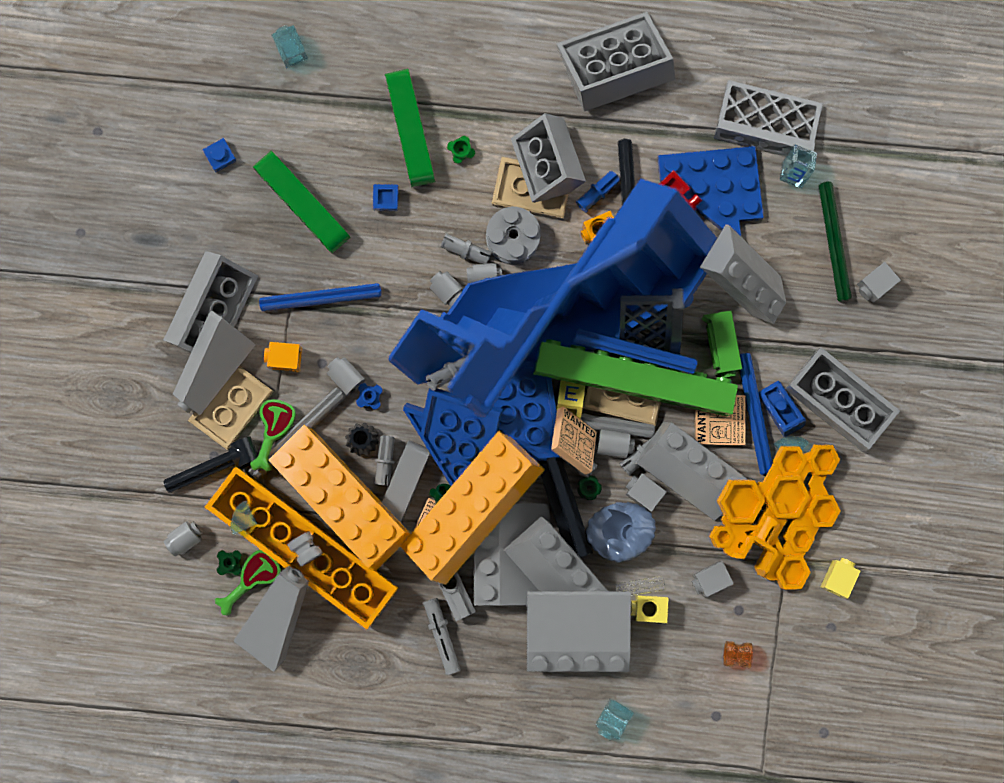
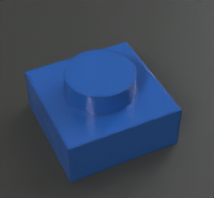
(219, 155)
(385, 197)

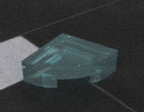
(791, 441)
(242, 518)

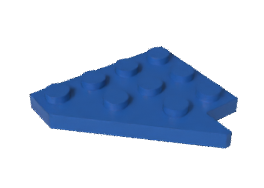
(723, 180)
(529, 412)
(452, 431)

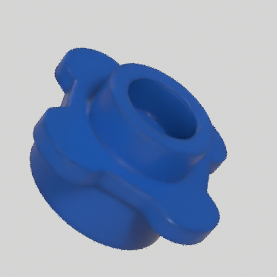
(373, 402)

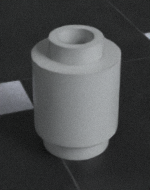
(483, 271)
(446, 288)
(183, 538)

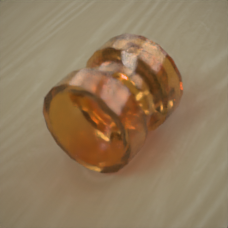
(738, 654)

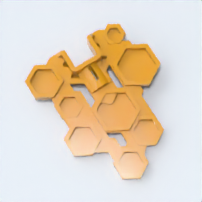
(784, 499)

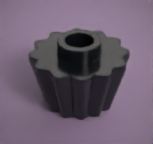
(368, 446)

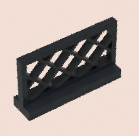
(671, 329)
(564, 506)

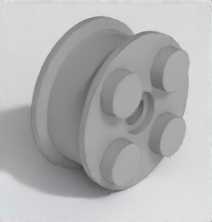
(515, 221)

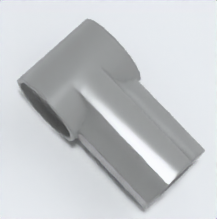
(458, 599)

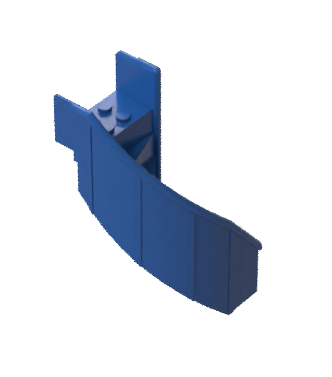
(501, 320)

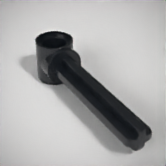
(626, 168)
(240, 454)

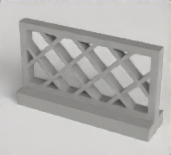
(767, 139)

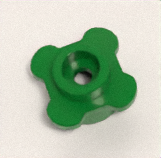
(462, 142)

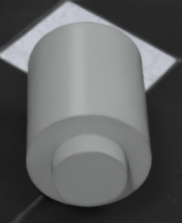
(345, 375)
(615, 443)

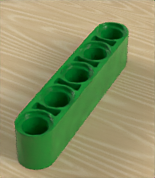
(410, 128)
(301, 202)

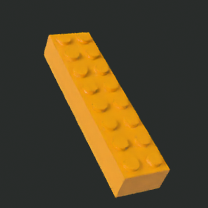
(334, 574)

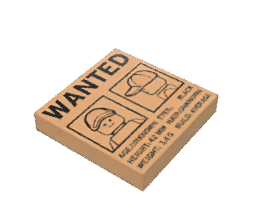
(719, 429)
(574, 440)

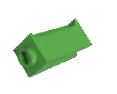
(723, 343)

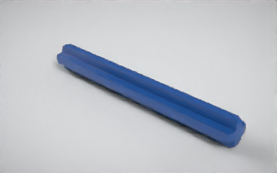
(320, 297)
(635, 351)
(755, 414)

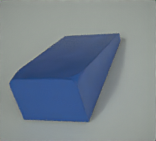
(782, 409)

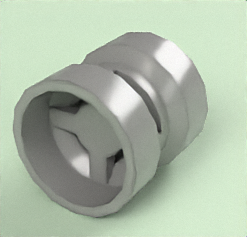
(305, 549)

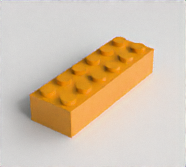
(340, 497)
(471, 508)

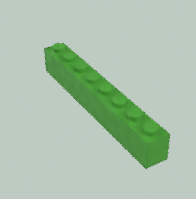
(635, 379)

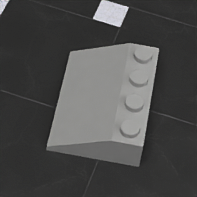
(616, 61)
(495, 573)
(578, 631)

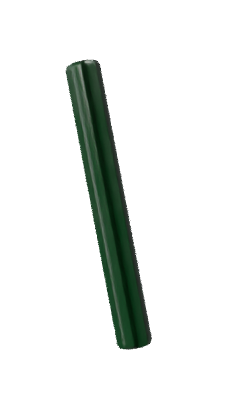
(835, 241)

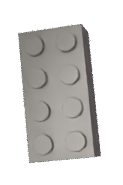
(842, 400)

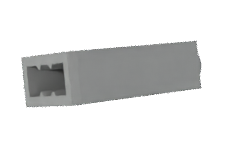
(211, 363)
(273, 621)

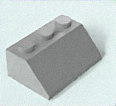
(548, 158)

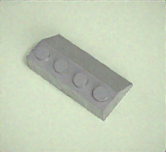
(745, 275)
(216, 287)
(687, 468)
(551, 561)

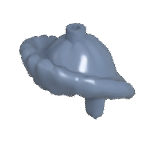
(621, 531)

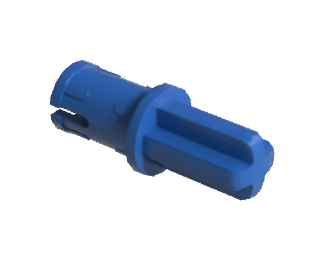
(598, 191)

